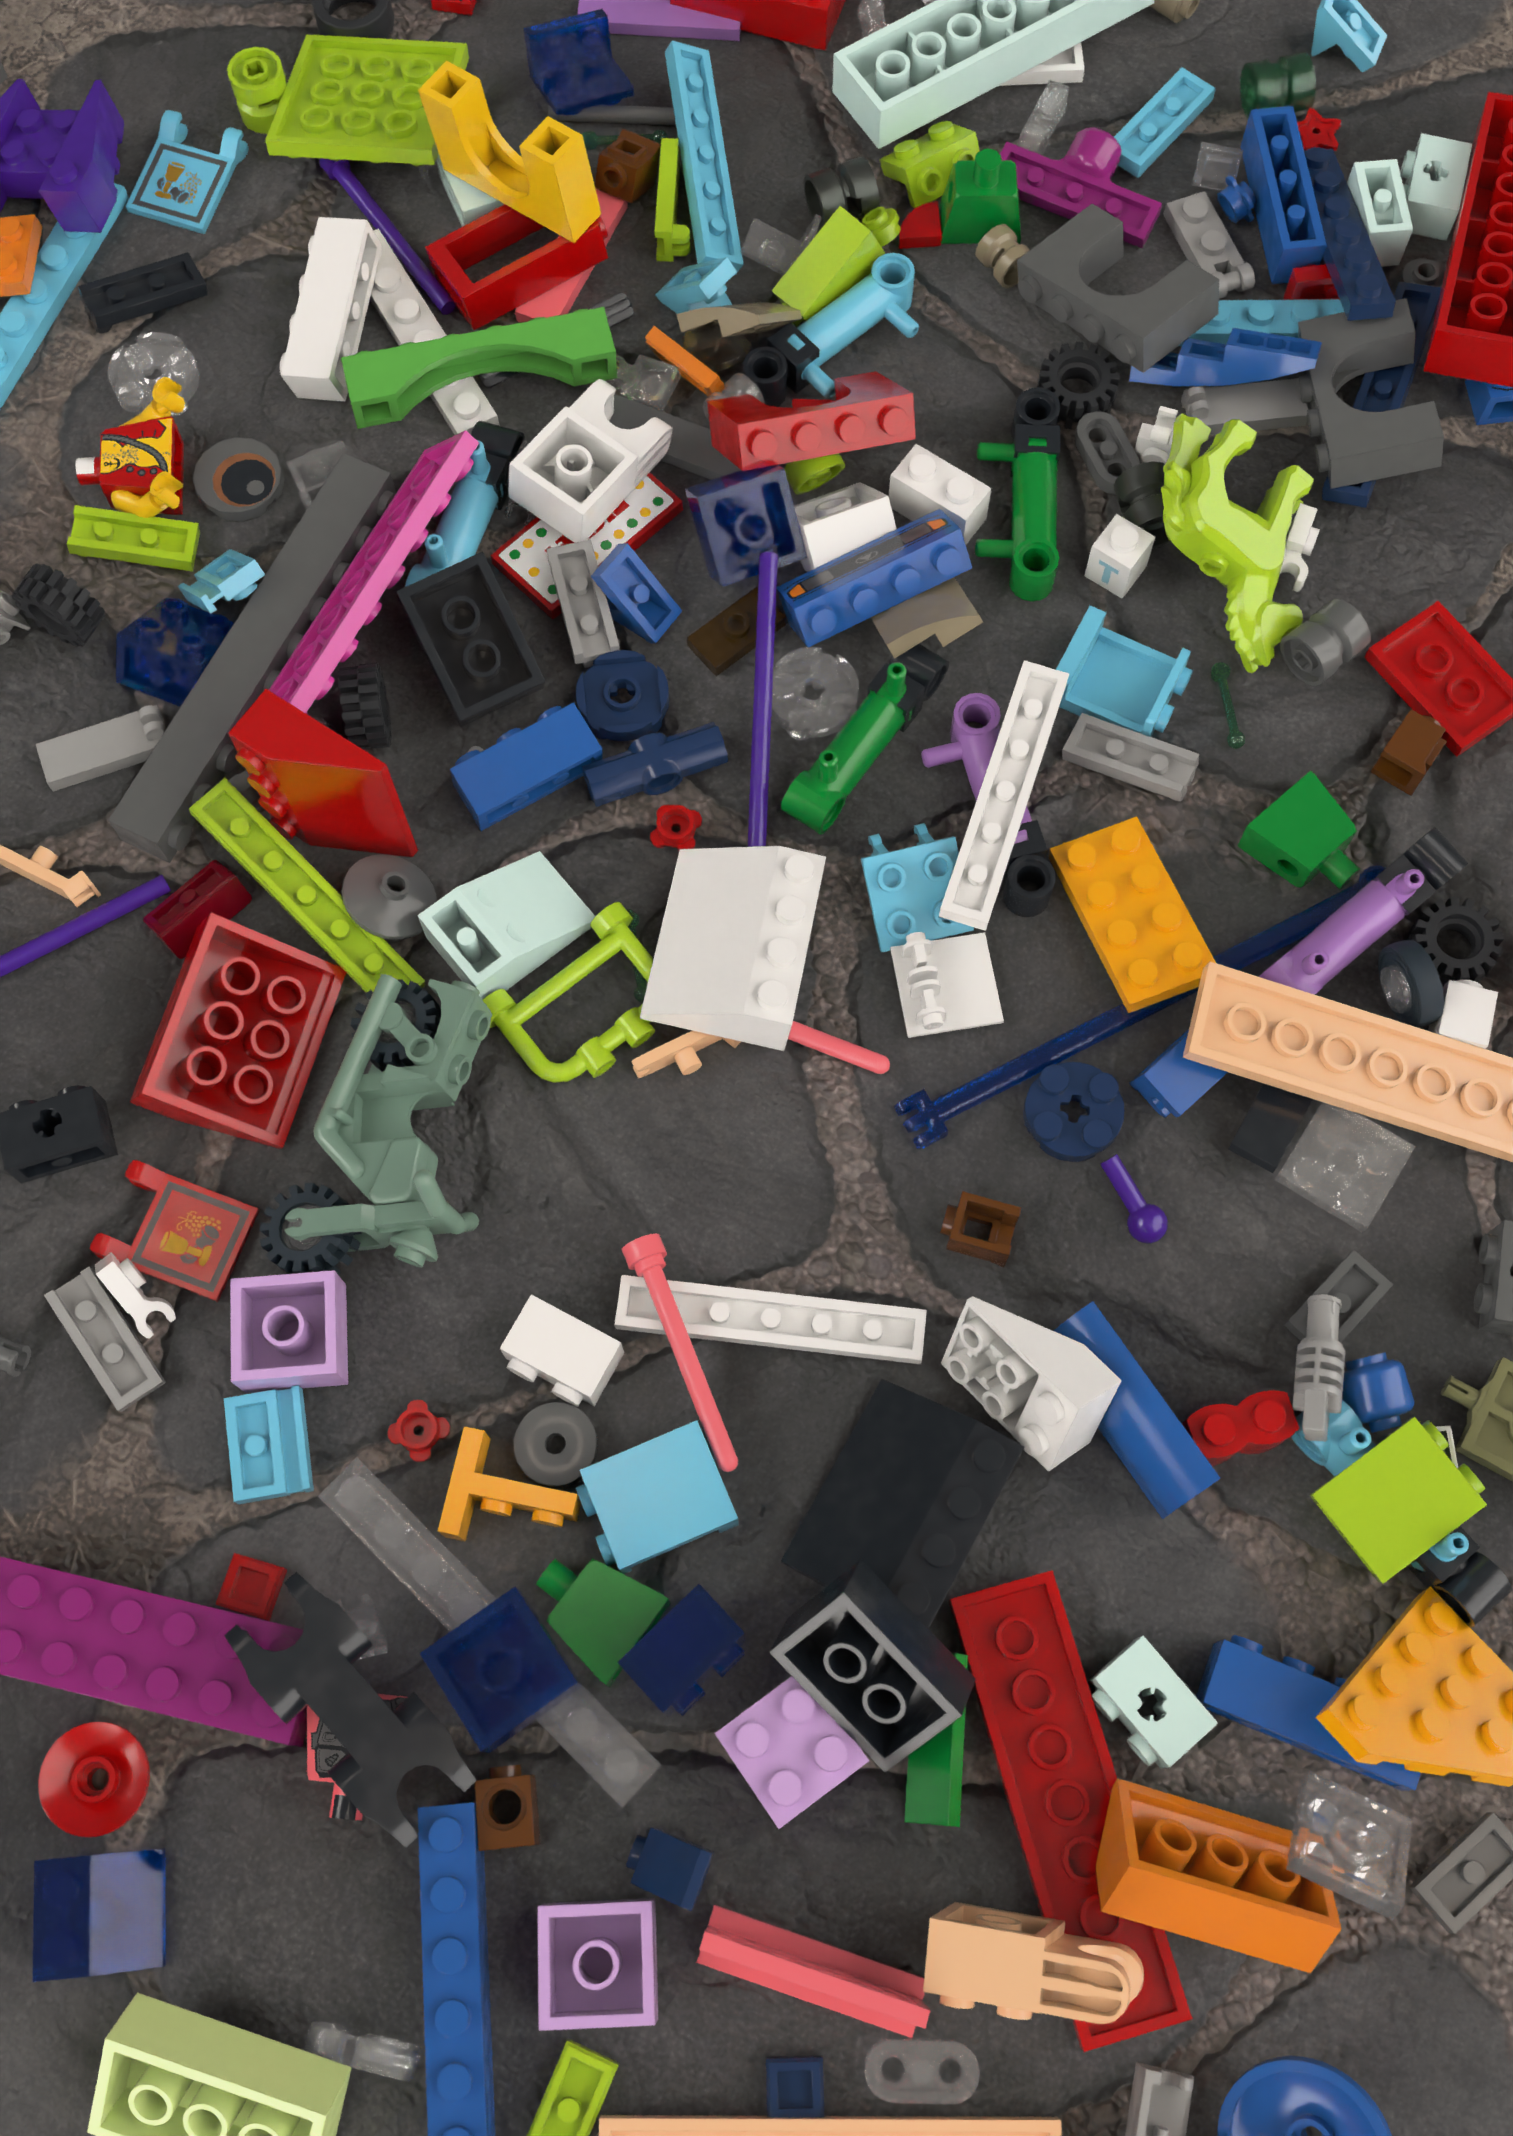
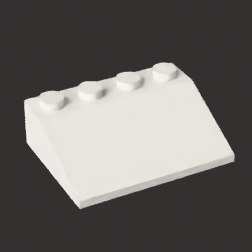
(735, 942)

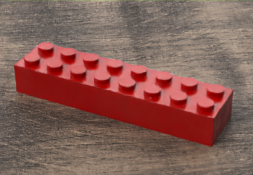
(1476, 297)

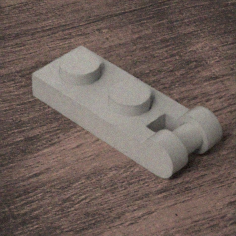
(1208, 242)

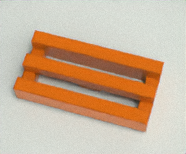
(688, 366)

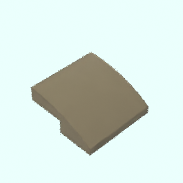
(739, 318)
(936, 611)

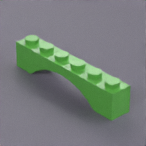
(395, 379)

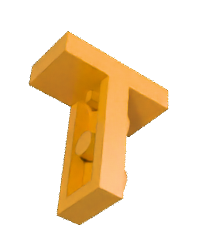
(496, 1493)

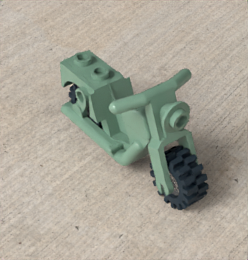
(371, 1134)

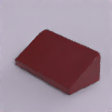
(207, 892)

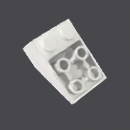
(1030, 1380)

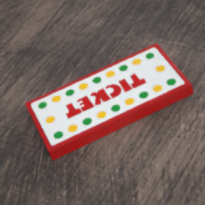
(633, 522)

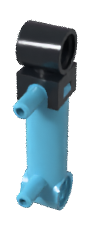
(797, 352)
(471, 501)
(1453, 1565)

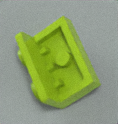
(928, 161)

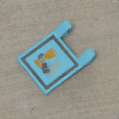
(184, 182)

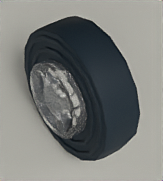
(1411, 983)

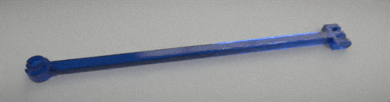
(1058, 1049)

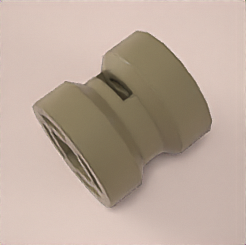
(1000, 252)

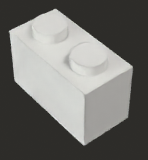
(930, 483)
(561, 1352)

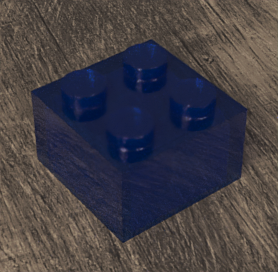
(742, 518)
(685, 1652)
(501, 1670)

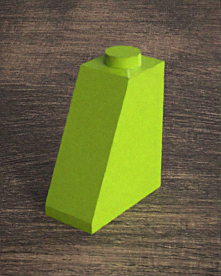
(829, 265)

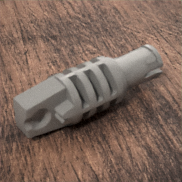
(1319, 1367)

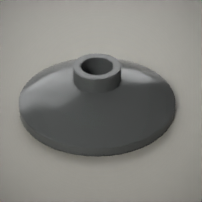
(377, 906)

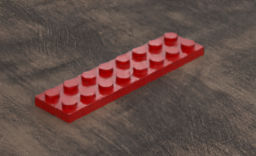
(1058, 1780)

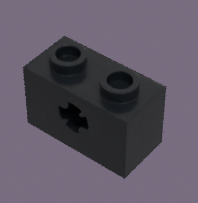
(55, 1133)

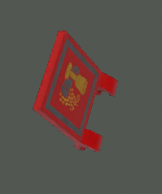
(187, 1234)

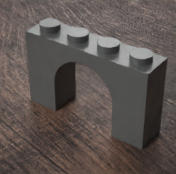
(1133, 326)
(1359, 443)

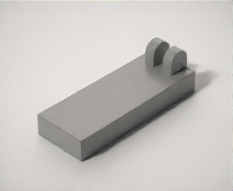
(1256, 404)
(582, 602)
(101, 748)
(1131, 757)
(105, 1339)

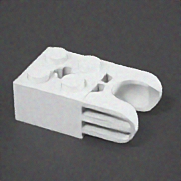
(585, 464)

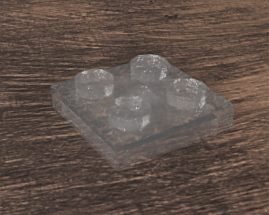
(1345, 1164)
(1350, 1845)

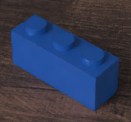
(525, 765)

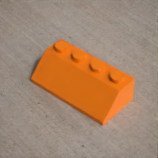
(1210, 1878)

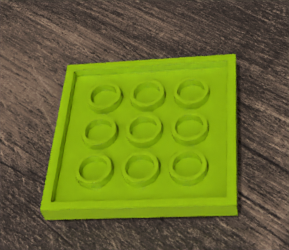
(360, 100)

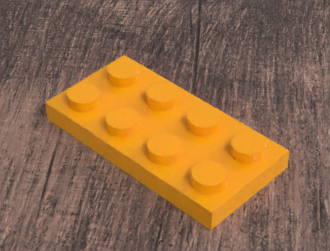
(1132, 913)

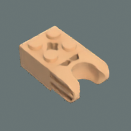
(1027, 1966)

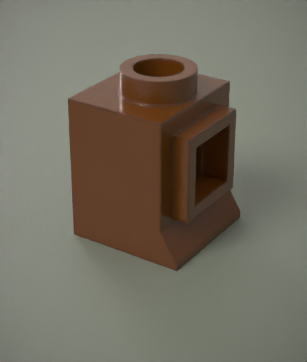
(627, 174)
(1410, 752)
(998, 1215)

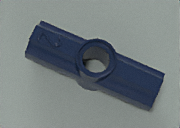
(655, 764)

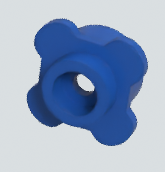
(1237, 200)

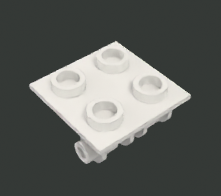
(946, 984)

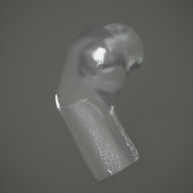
(871, 16)

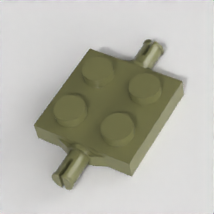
(1489, 1418)

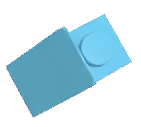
(1351, 29)
(698, 286)

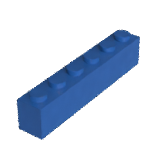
(455, 1973)

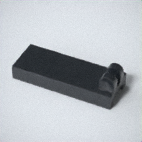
(142, 291)

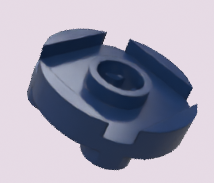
(622, 720)
(1094, 1091)

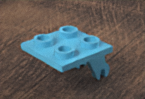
(910, 887)

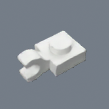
(1156, 440)
(1300, 541)
(124, 1283)

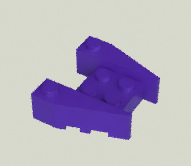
(61, 155)

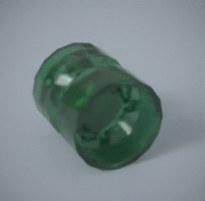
(1278, 84)

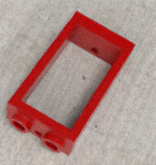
(517, 281)

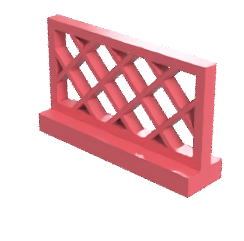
(814, 1971)

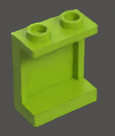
(1400, 1498)

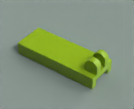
(672, 238)
(133, 538)

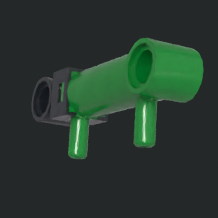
(1034, 494)
(890, 706)

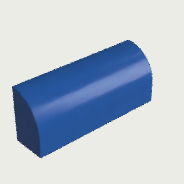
(1141, 1423)

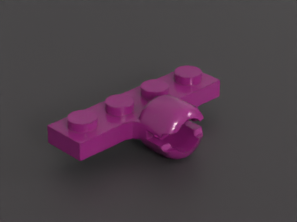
(1083, 180)

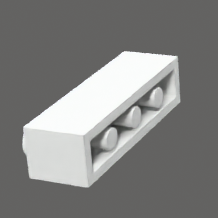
(330, 307)

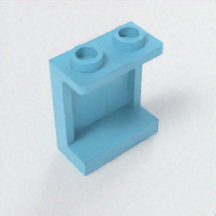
(1120, 677)
(656, 1497)

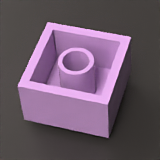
(288, 1331)
(790, 1750)
(597, 1964)

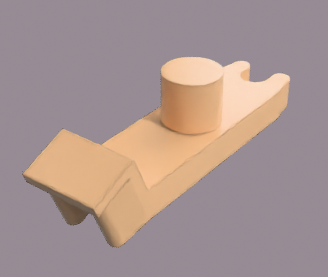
(37, 868)
(679, 1050)

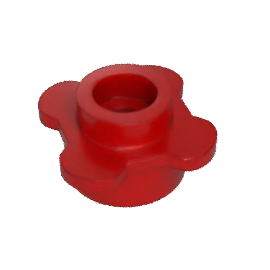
(671, 816)
(403, 1430)

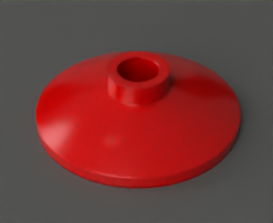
(68, 1772)

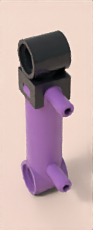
(975, 749)
(1368, 914)

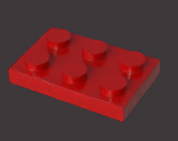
(1445, 676)

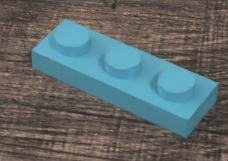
(1162, 120)

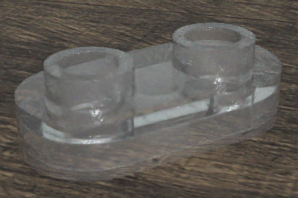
(920, 2074)

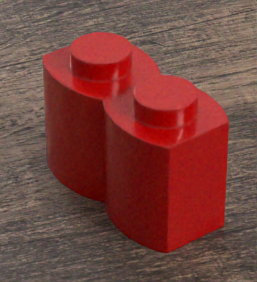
(1249, 1428)

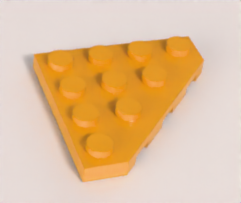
(1428, 1699)

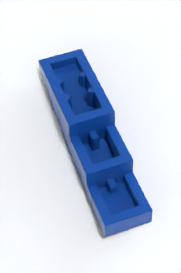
(1244, 359)

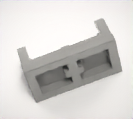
(1159, 2102)

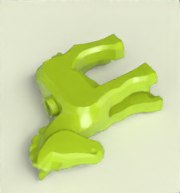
(1228, 540)

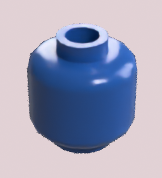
(1377, 1391)

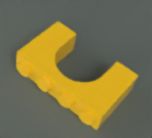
(546, 184)

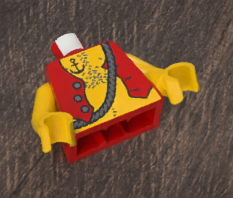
(142, 458)

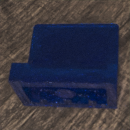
(575, 64)
(168, 649)

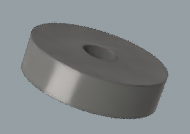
(552, 1421)

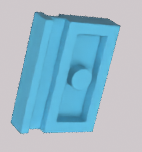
(226, 578)
(268, 1444)

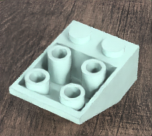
(505, 923)

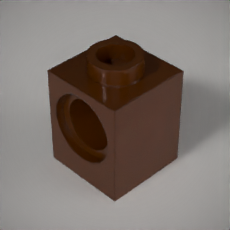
(491, 1831)

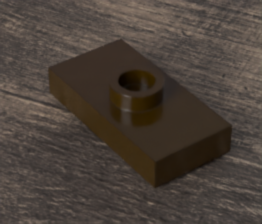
(730, 634)

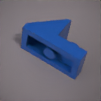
(635, 594)

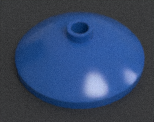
(1297, 2093)

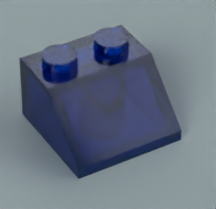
(99, 1914)

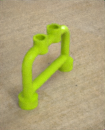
(595, 1054)

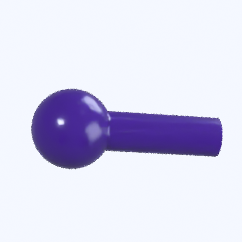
(1146, 1221)

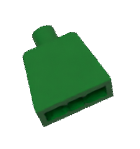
(979, 198)
(1303, 836)
(600, 1613)

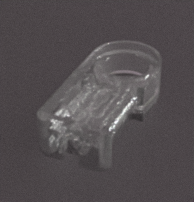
(1044, 118)
(363, 2050)

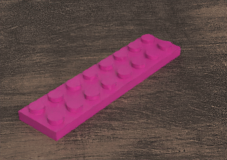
(373, 570)

